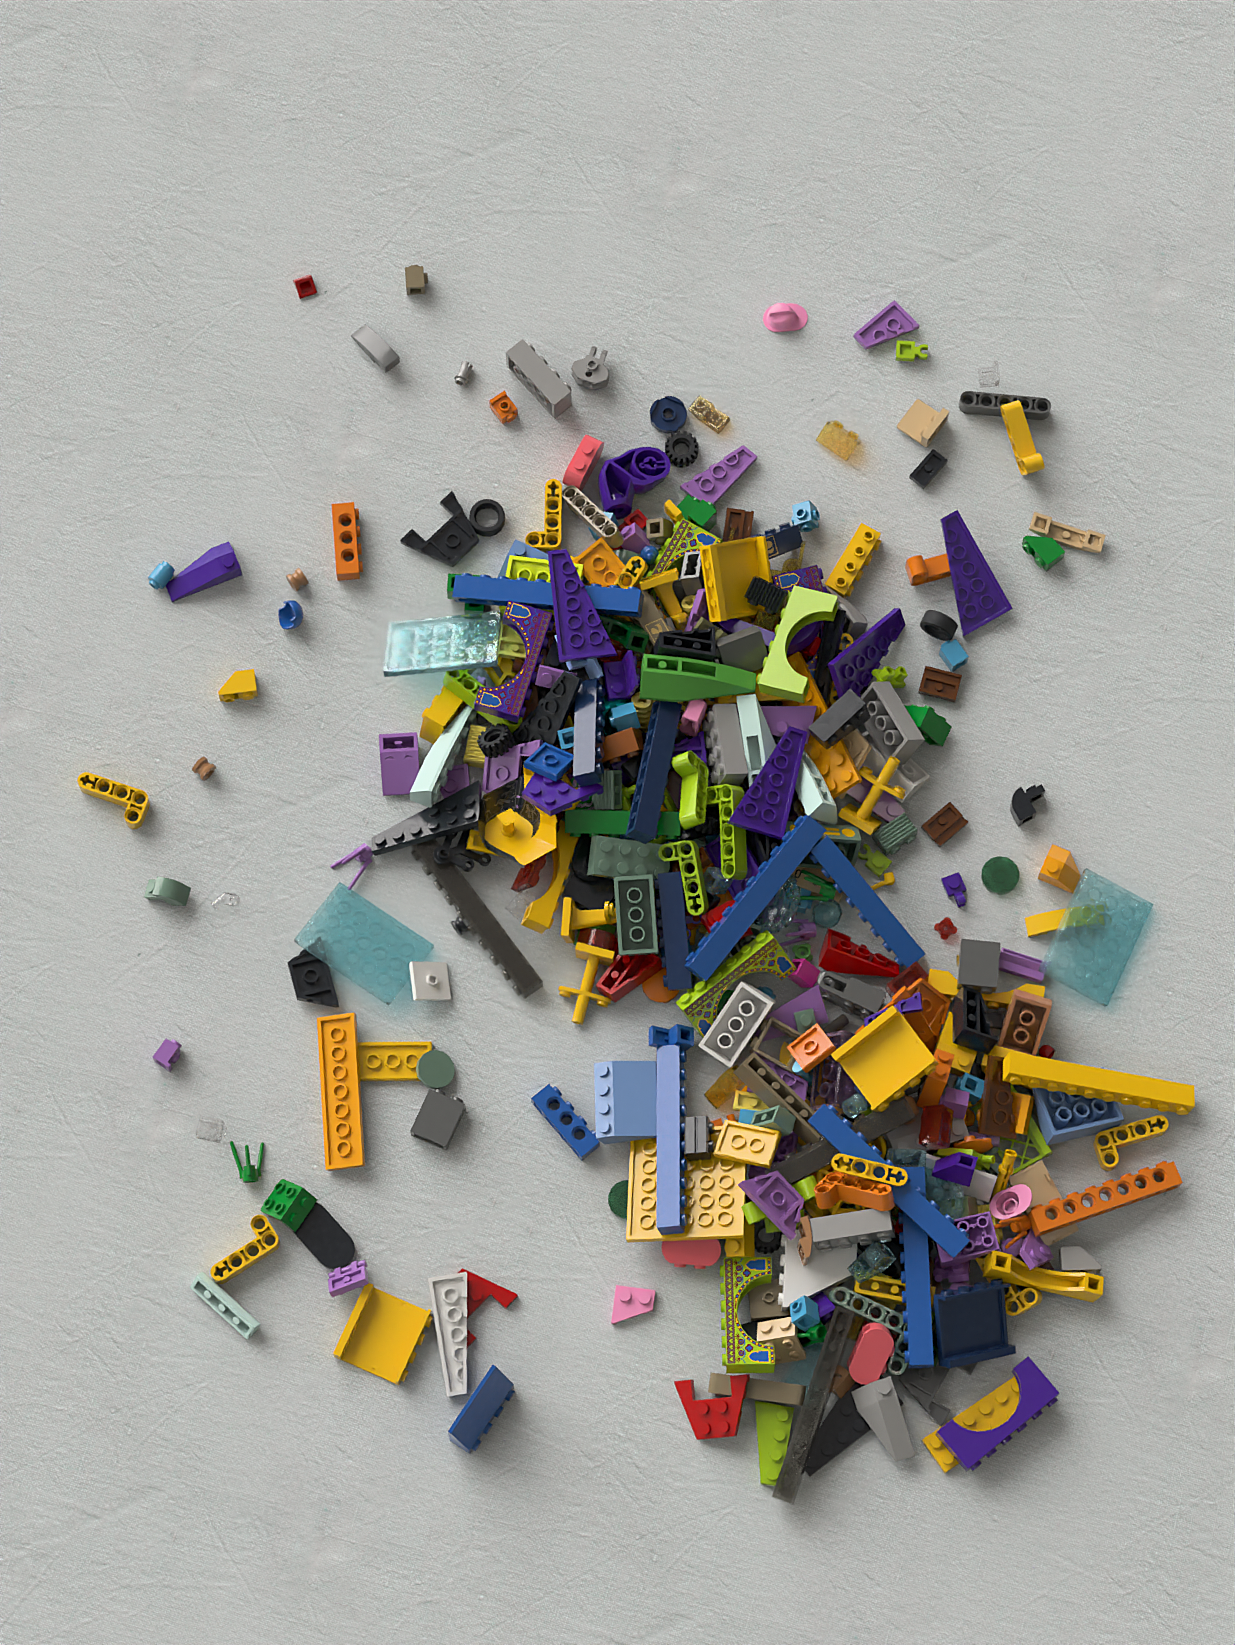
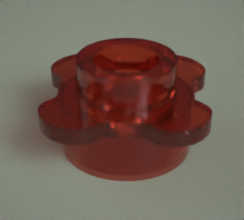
(946, 922)

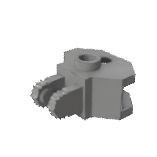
(591, 370)

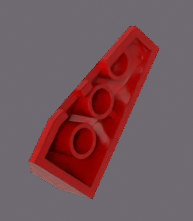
(846, 957)

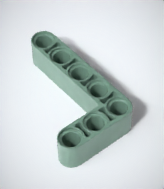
(883, 1318)

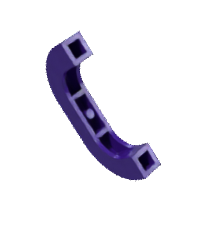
(799, 642)

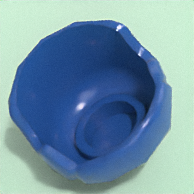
(290, 615)

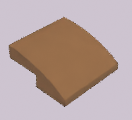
(805, 1243)

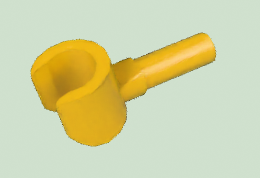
(888, 881)

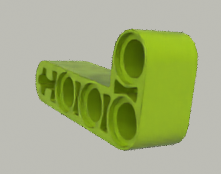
(693, 790)
(688, 878)
(804, 1188)

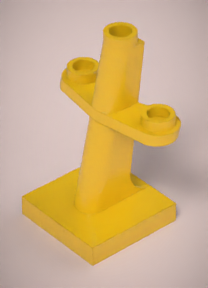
(663, 587)
(861, 816)
(578, 919)
(594, 957)

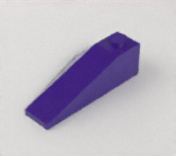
(209, 570)

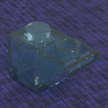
(871, 1262)

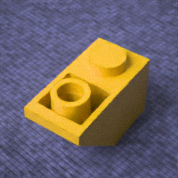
(240, 685)

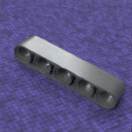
(996, 400)

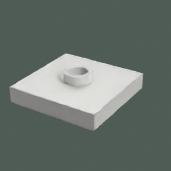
(430, 981)

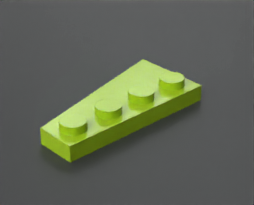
(773, 1434)

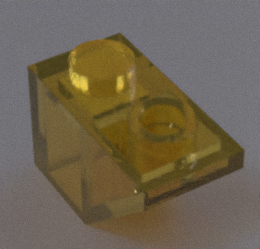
(724, 1088)

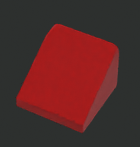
(305, 286)

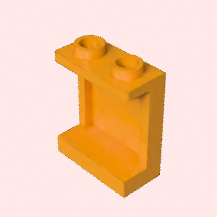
(1022, 1108)

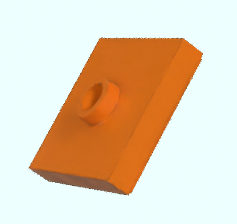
(811, 1048)

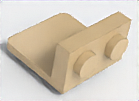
(783, 1337)

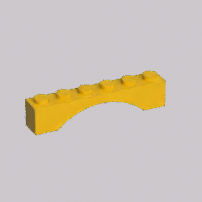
(539, 913)
(947, 985)
(1012, 1270)

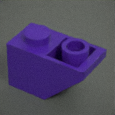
(955, 1168)
(825, 1308)

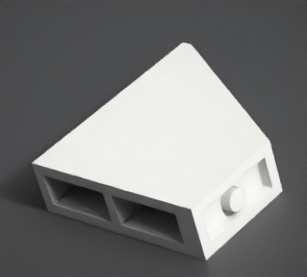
(819, 1275)

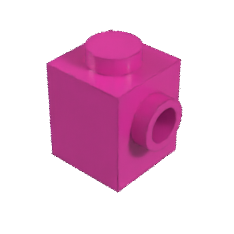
(805, 974)

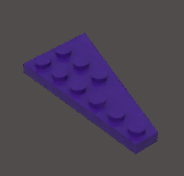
(576, 619)
(854, 665)

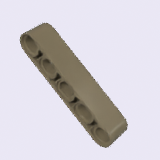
(592, 516)
(760, 1389)

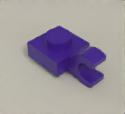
(955, 887)

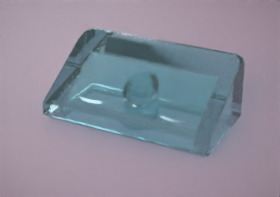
(907, 1157)

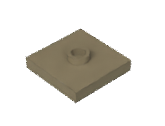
(764, 1301)

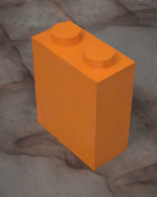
(936, 1081)

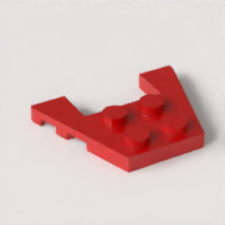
(479, 1291)
(714, 1416)

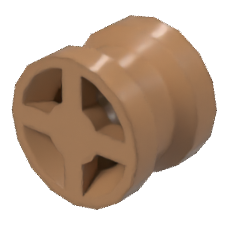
(297, 579)
(203, 768)

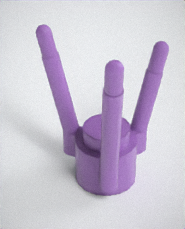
(361, 854)
(805, 931)

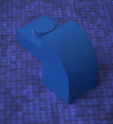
(676, 1035)

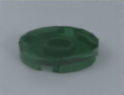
(1000, 875)
(619, 1199)

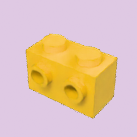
(741, 1246)

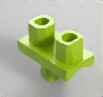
(894, 676)

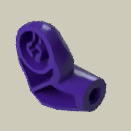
(630, 474)

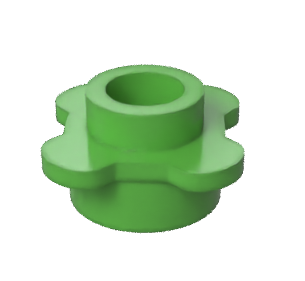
(797, 949)

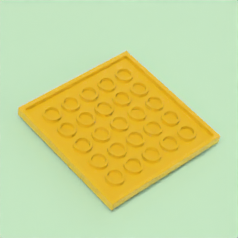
(711, 1195)

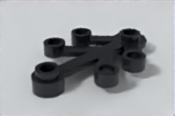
(459, 849)

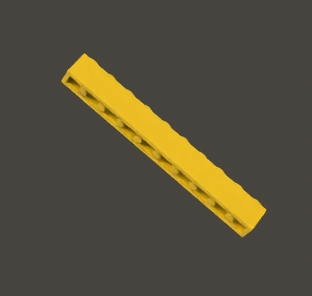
(1098, 1083)

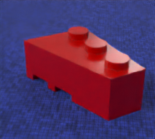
(627, 974)

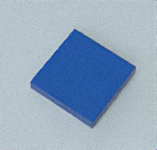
(549, 761)

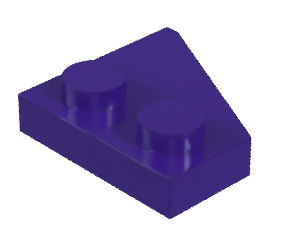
(695, 744)

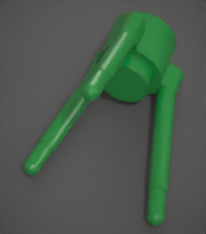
(827, 888)
(249, 1173)
(815, 1334)

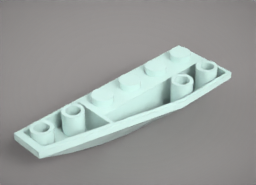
(755, 735)
(441, 759)
(813, 791)

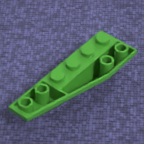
(691, 679)

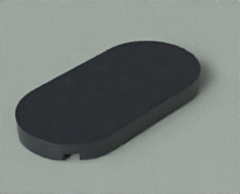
(581, 858)
(326, 1238)

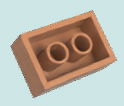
(1024, 1022)

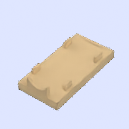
(1043, 1191)

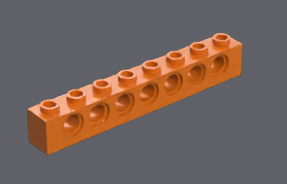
(1042, 1224)

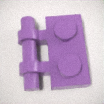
(953, 1273)
(348, 1278)

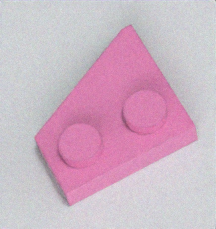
(631, 1302)

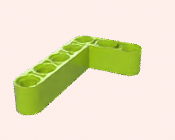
(464, 680)
(731, 837)

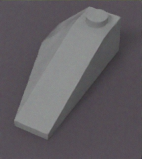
(882, 1411)

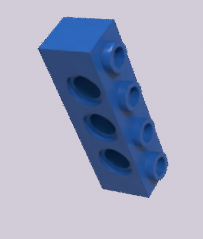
(549, 1095)

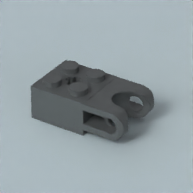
(851, 994)

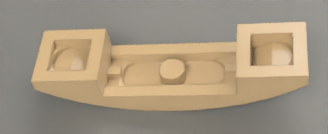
(1066, 535)

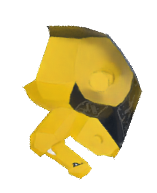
(517, 832)

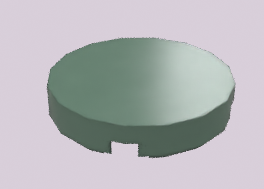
(435, 1069)

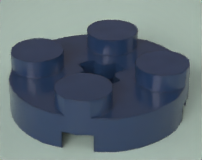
(670, 424)

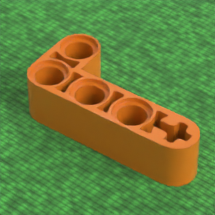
(927, 570)
(854, 1190)

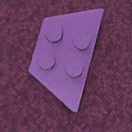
(776, 1200)

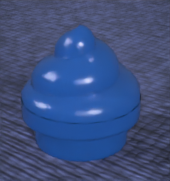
(649, 554)

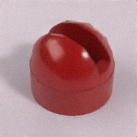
(1046, 1051)

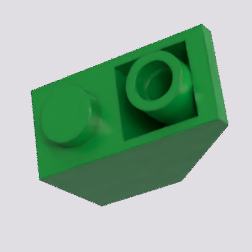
(1044, 550)

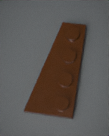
(996, 1106)

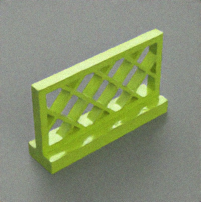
(1033, 1134)

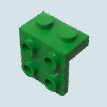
(289, 1204)

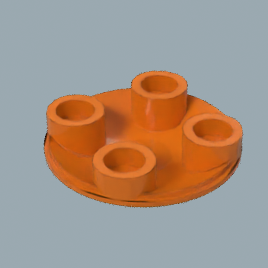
(655, 989)
(979, 1145)

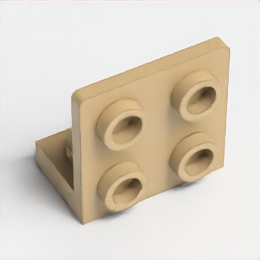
(922, 422)

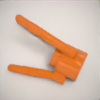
(1017, 1224)

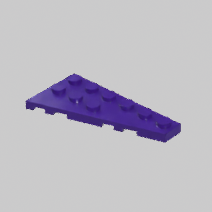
(974, 584)
(770, 796)

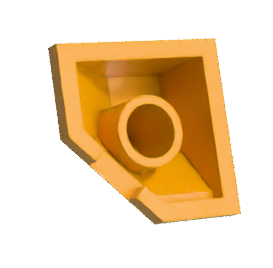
(1060, 869)

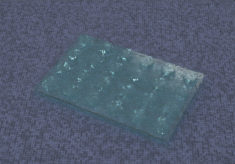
(442, 644)
(1095, 937)
(363, 943)

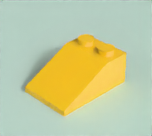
(963, 1056)

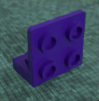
(621, 677)

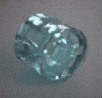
(854, 1105)

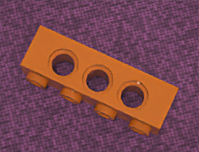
(340, 513)

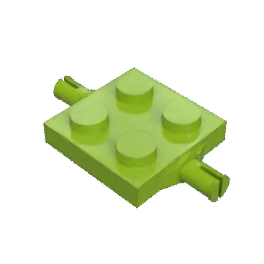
(983, 1161)

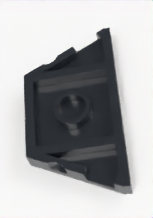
(312, 980)

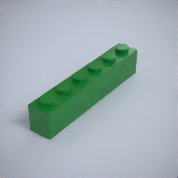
(615, 823)

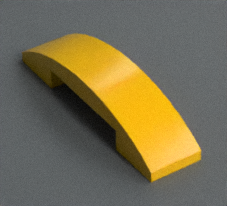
(1044, 922)

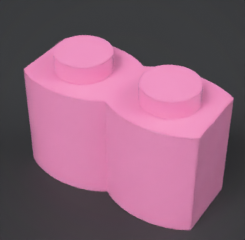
(693, 717)

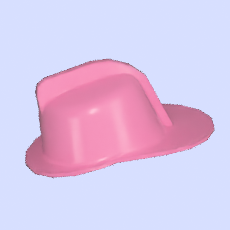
(785, 317)
(1011, 1202)

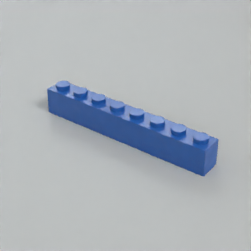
(867, 902)

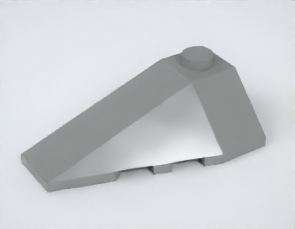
(855, 622)

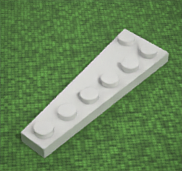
(450, 1317)

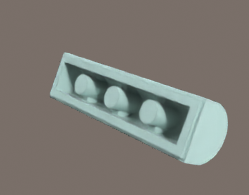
(225, 1305)

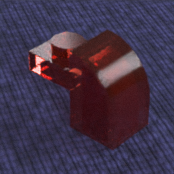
(599, 939)

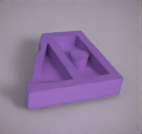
(1034, 1250)

